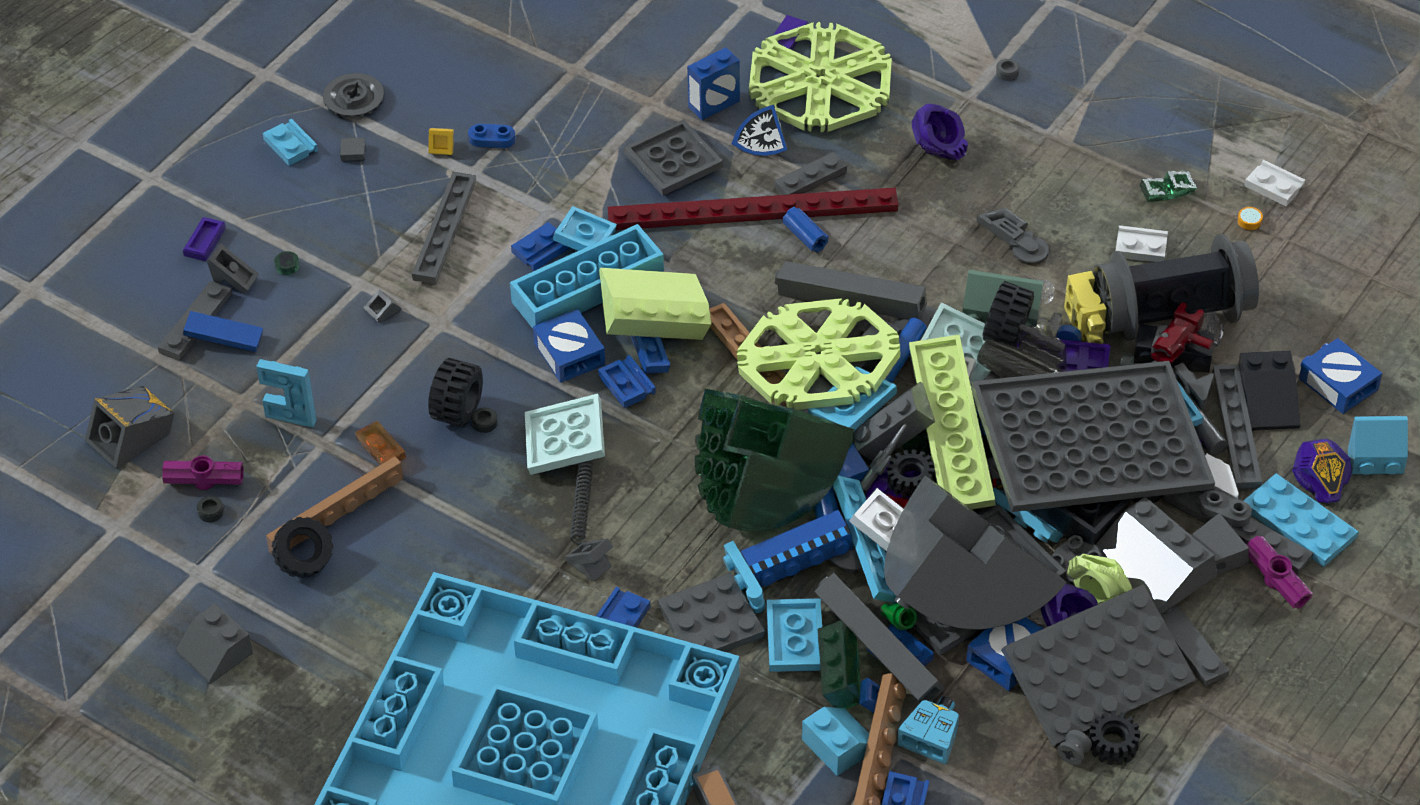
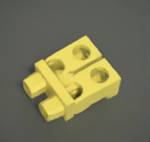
(1084, 307)

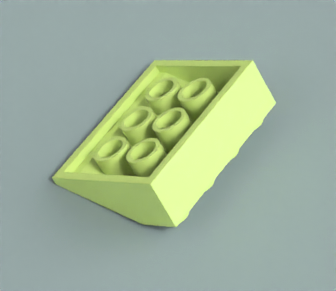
(654, 304)

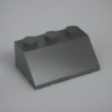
(880, 429)

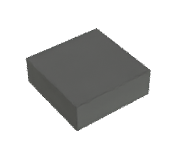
(352, 149)

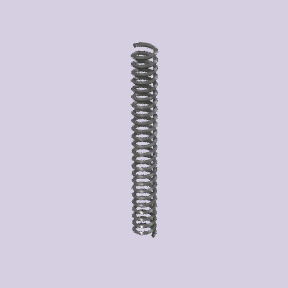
(581, 501)

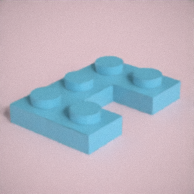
(298, 402)

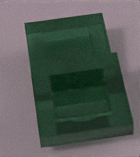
(1171, 186)

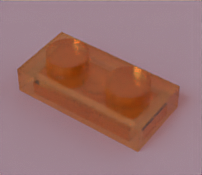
(379, 443)

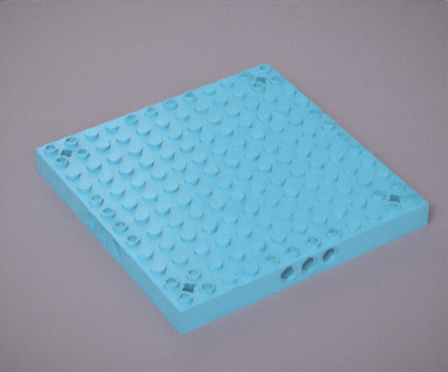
(530, 708)

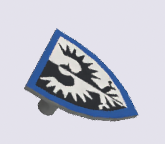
(761, 133)

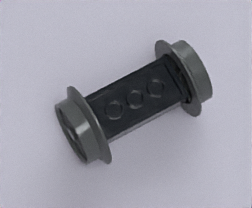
(1153, 291)

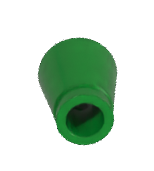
(898, 615)

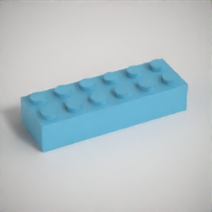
(575, 279)

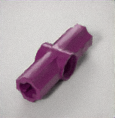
(203, 472)
(1286, 581)

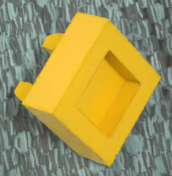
(441, 141)

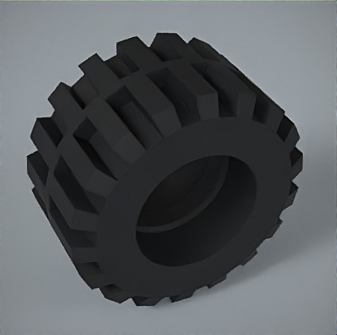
(1007, 312)
(455, 392)

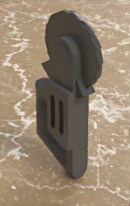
(1011, 230)

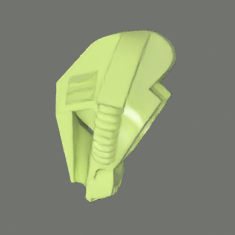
(1108, 576)

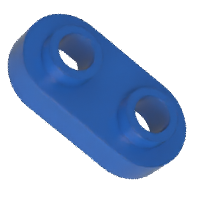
(491, 135)

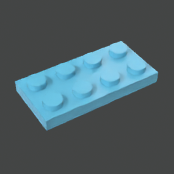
(1300, 519)

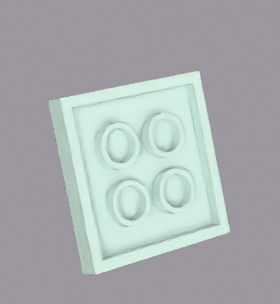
(952, 322)
(564, 434)

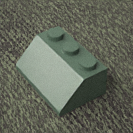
(982, 288)

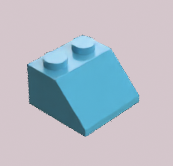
(1379, 445)
(835, 738)

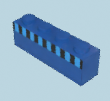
(798, 548)

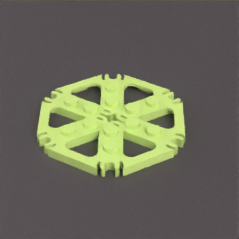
(838, 75)
(807, 365)

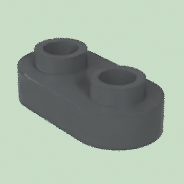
(1216, 502)

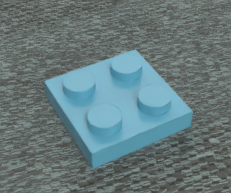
(582, 229)

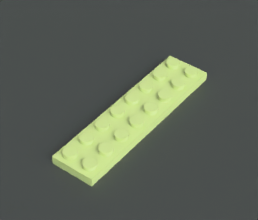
(956, 434)

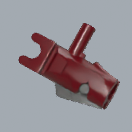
(1172, 338)

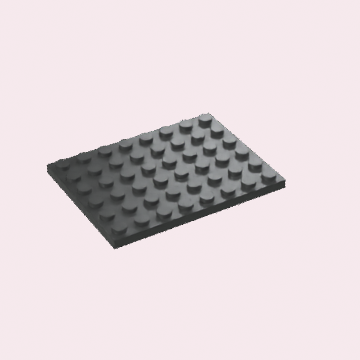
(1091, 436)

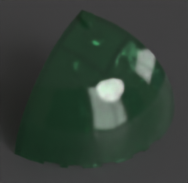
(764, 460)

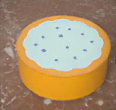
(1250, 218)

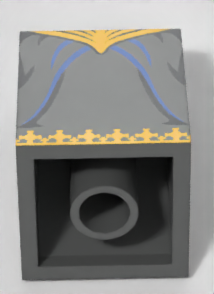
(127, 424)

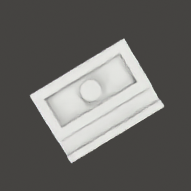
(1274, 183)
(1142, 243)

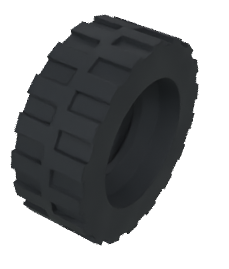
(287, 561)

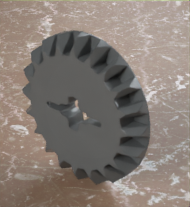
(341, 89)

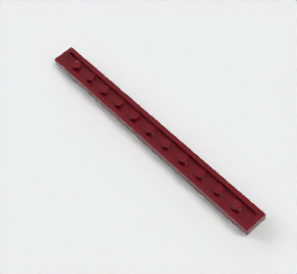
(753, 208)

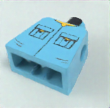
(930, 729)

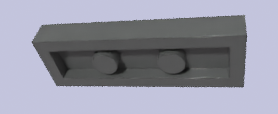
(811, 175)

